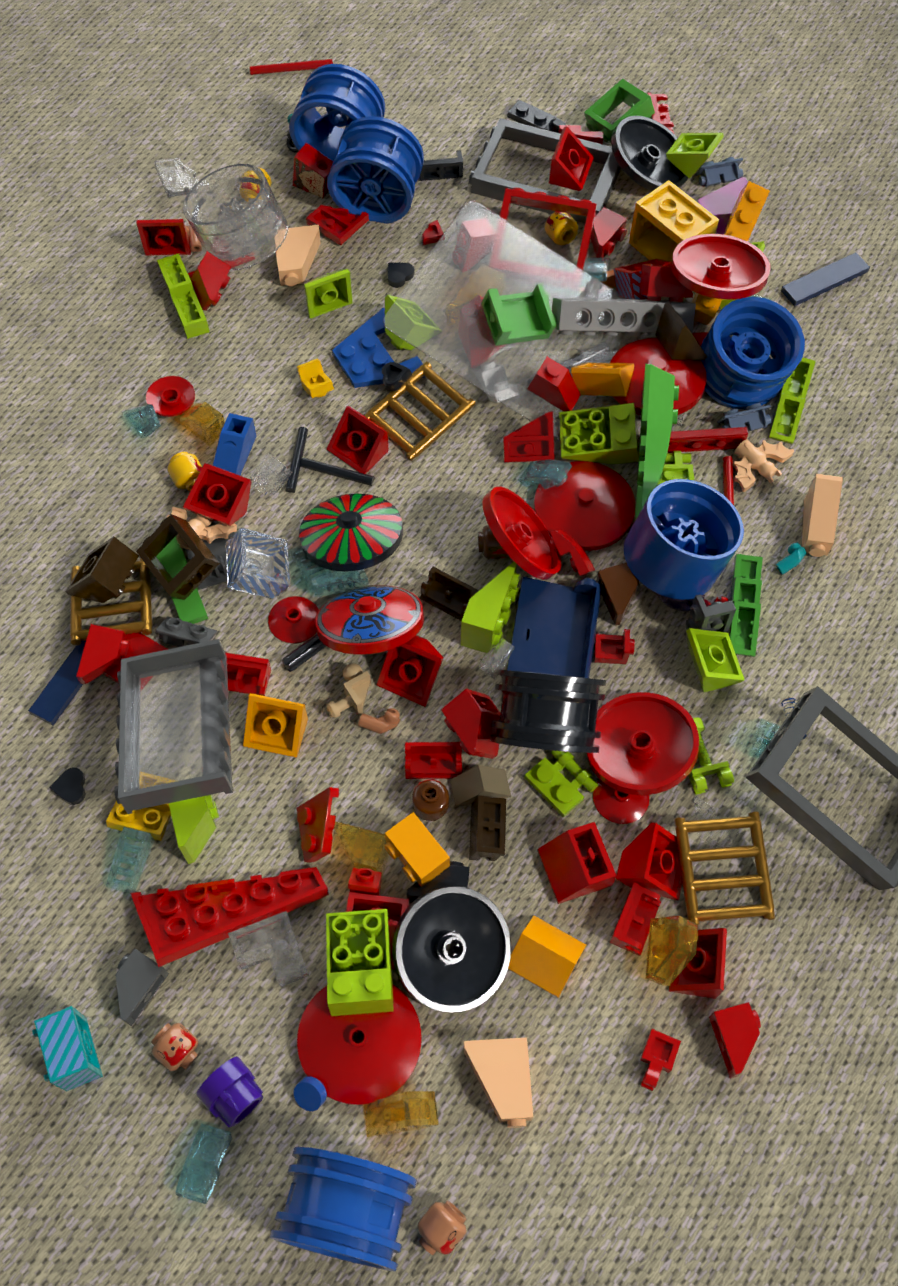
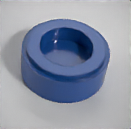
(310, 1094)

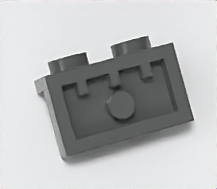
(713, 617)

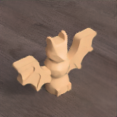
(755, 459)
(201, 527)

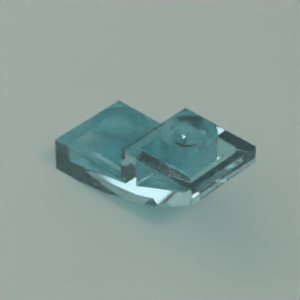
(597, 267)
(545, 472)
(203, 1163)

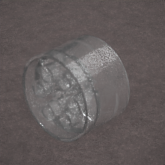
(236, 215)

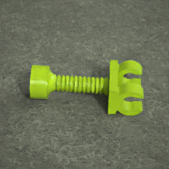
(697, 775)

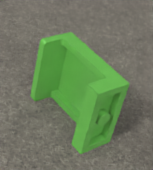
(519, 316)

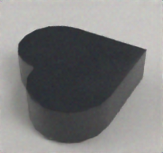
(400, 273)
(395, 375)
(70, 786)

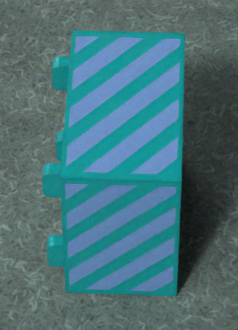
(67, 1049)

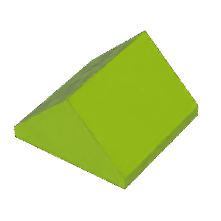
(693, 150)
(714, 659)

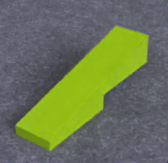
(183, 296)
(792, 402)

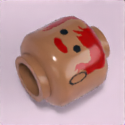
(175, 1047)
(441, 1228)

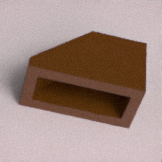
(617, 590)

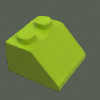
(193, 824)

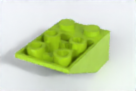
(600, 434)
(489, 611)
(358, 962)

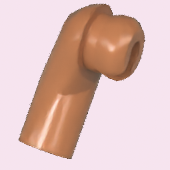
(193, 240)
(381, 724)

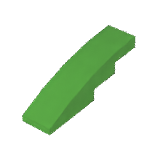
(746, 599)

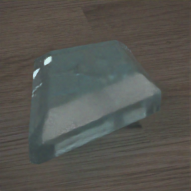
(143, 420)

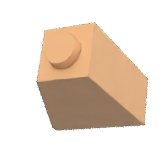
(297, 254)
(821, 514)
(504, 1076)

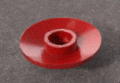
(170, 388)
(293, 629)
(616, 808)

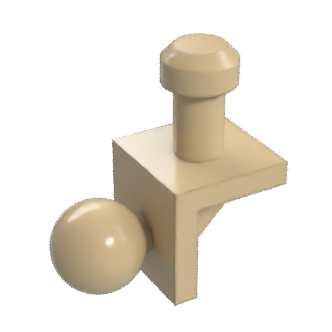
(355, 691)

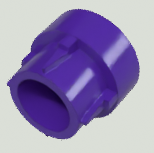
(230, 1092)

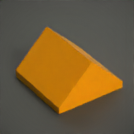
(603, 378)
(274, 725)
(545, 956)

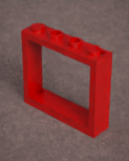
(560, 203)

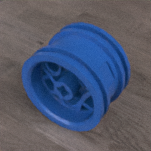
(344, 1207)

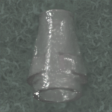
(496, 658)

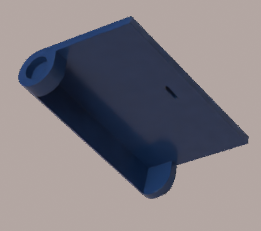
(559, 627)

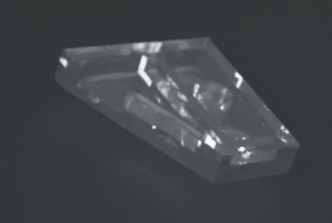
(175, 176)

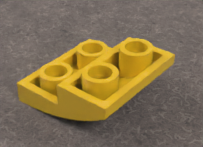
(149, 820)

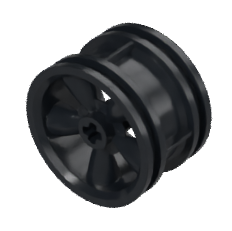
(548, 711)

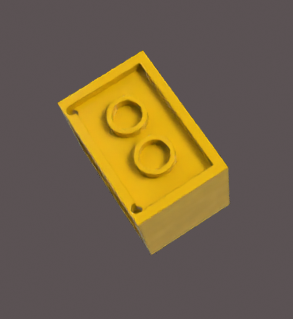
(666, 219)

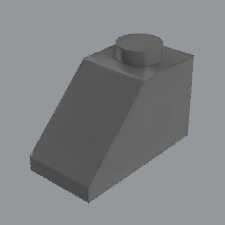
(137, 983)

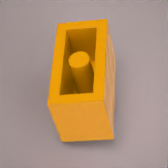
(416, 849)

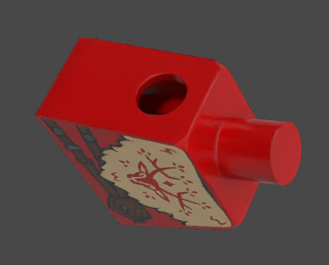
(311, 171)

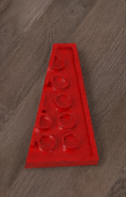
(206, 912)

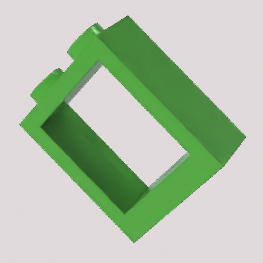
(621, 92)

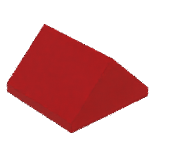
(570, 162)
(358, 441)
(219, 495)
(706, 970)

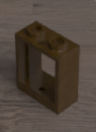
(193, 572)

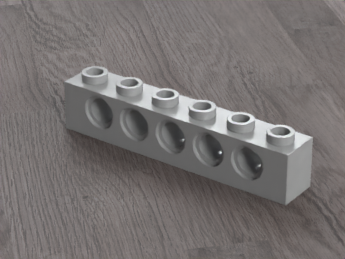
(567, 308)

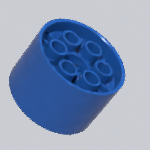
(683, 539)

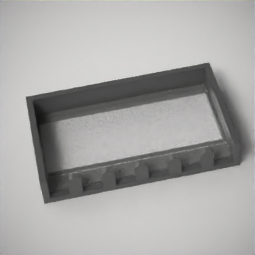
(173, 726)

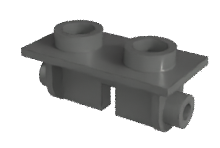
(176, 632)

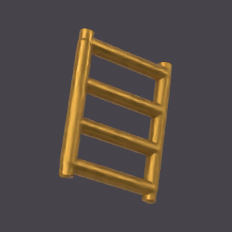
(429, 435)
(144, 605)
(755, 850)

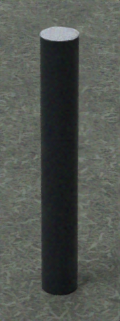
(296, 459)
(337, 471)

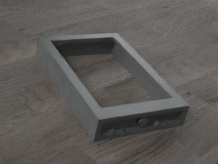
(495, 187)
(778, 751)

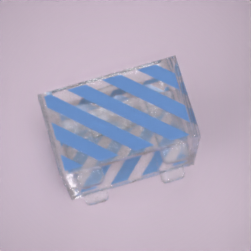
(257, 563)

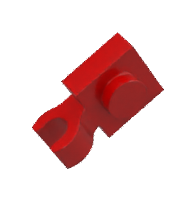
(660, 1054)

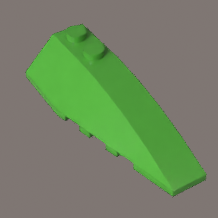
(655, 429)

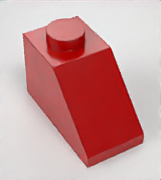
(555, 385)
(101, 652)
(736, 1035)

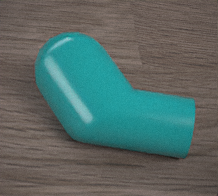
(796, 555)

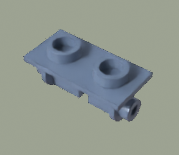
(711, 171)
(754, 416)

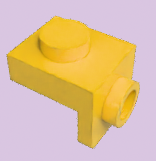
(313, 379)

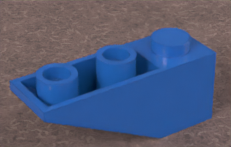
(235, 443)

